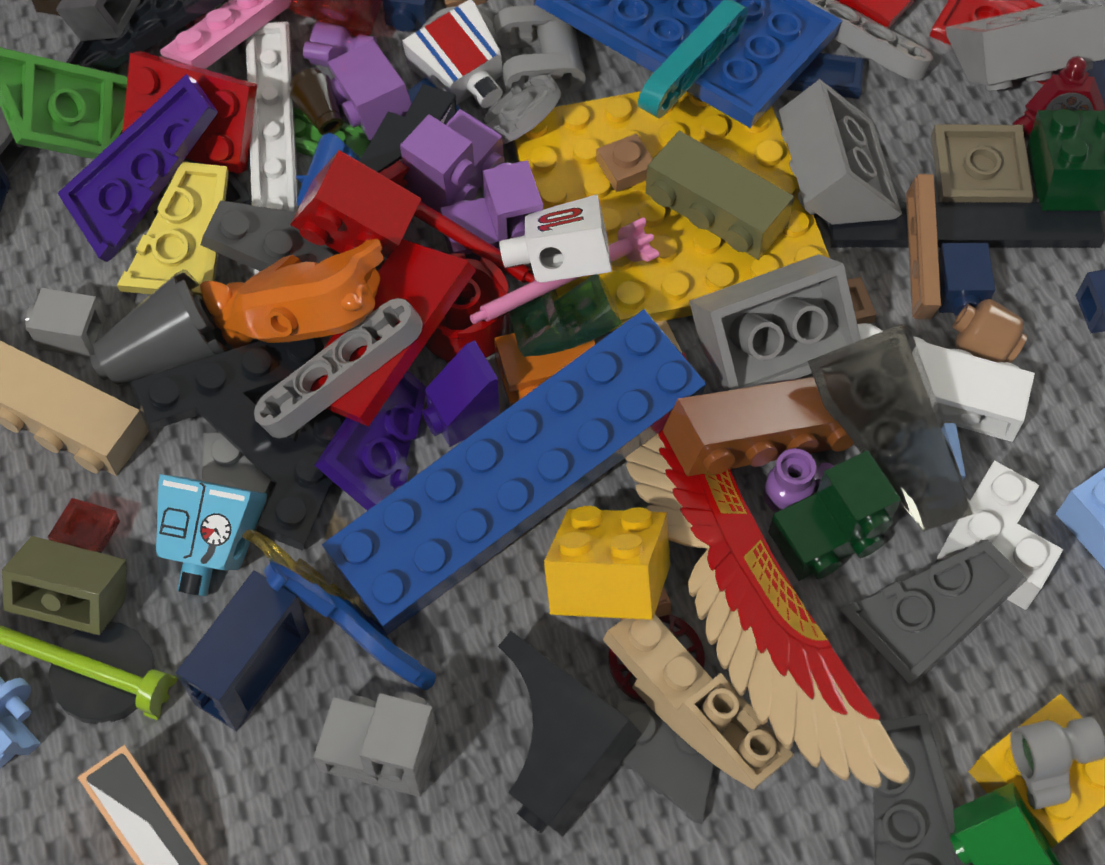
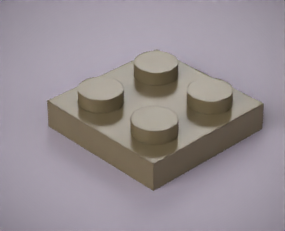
(981, 163)

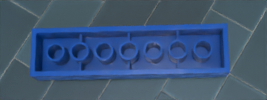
(512, 472)

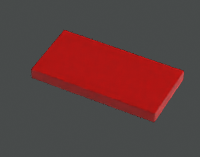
(431, 286)

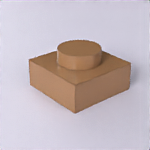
(624, 162)

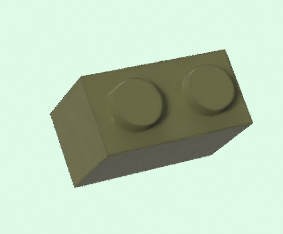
(64, 585)

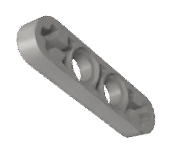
(878, 41)
(341, 373)

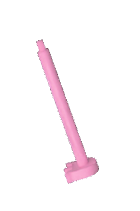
(631, 243)

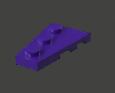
(373, 459)

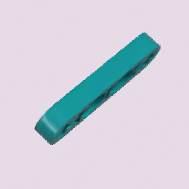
(692, 58)

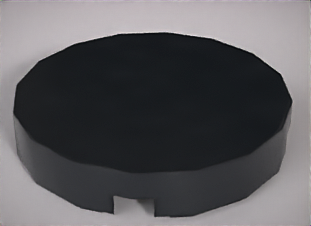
(91, 699)

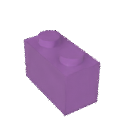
(368, 87)

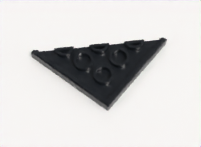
(147, 26)

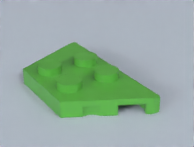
(60, 104)

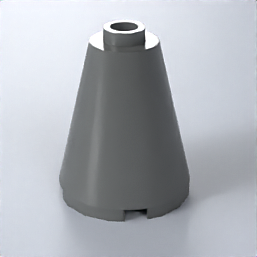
(159, 334)

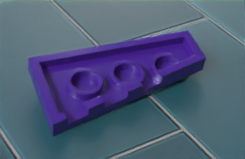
(133, 170)

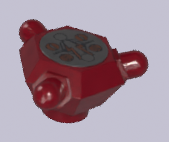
(1068, 90)

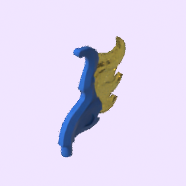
(340, 607)

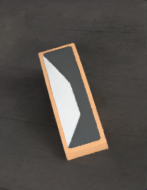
(138, 812)

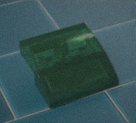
(565, 322)

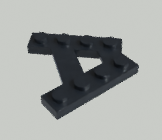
(220, 393)

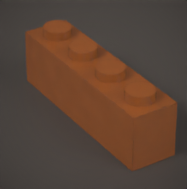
(751, 426)

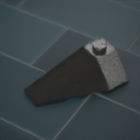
(889, 408)

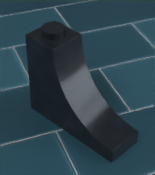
(572, 743)

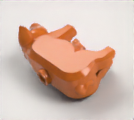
(297, 298)

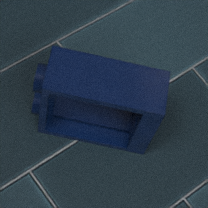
(244, 651)

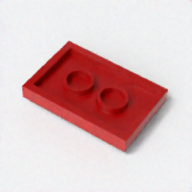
(229, 133)

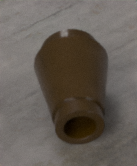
(316, 99)

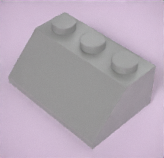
(1028, 43)
(837, 158)
(776, 323)

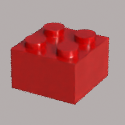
(354, 205)

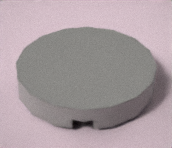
(521, 109)

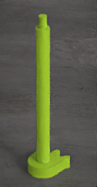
(149, 691)

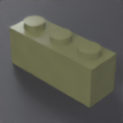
(718, 195)

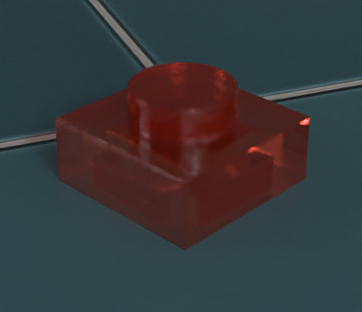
(85, 526)

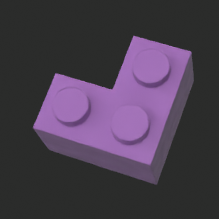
(449, 158)
(501, 214)

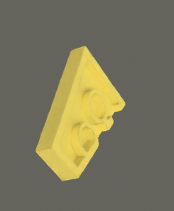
(178, 231)

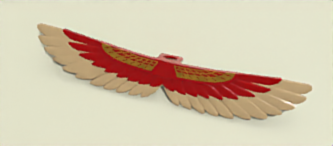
(761, 621)

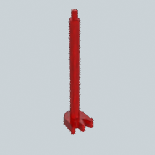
(455, 231)

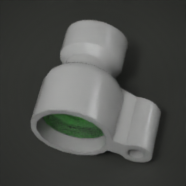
(1046, 753)

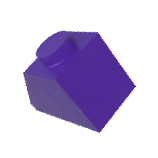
(462, 396)

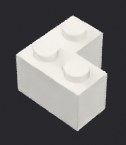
(996, 511)

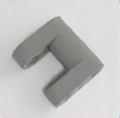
(558, 44)

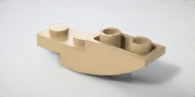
(694, 705)

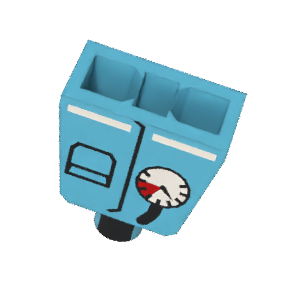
(204, 527)

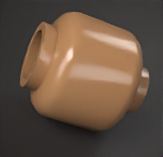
(990, 331)

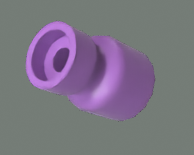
(331, 41)
(792, 479)

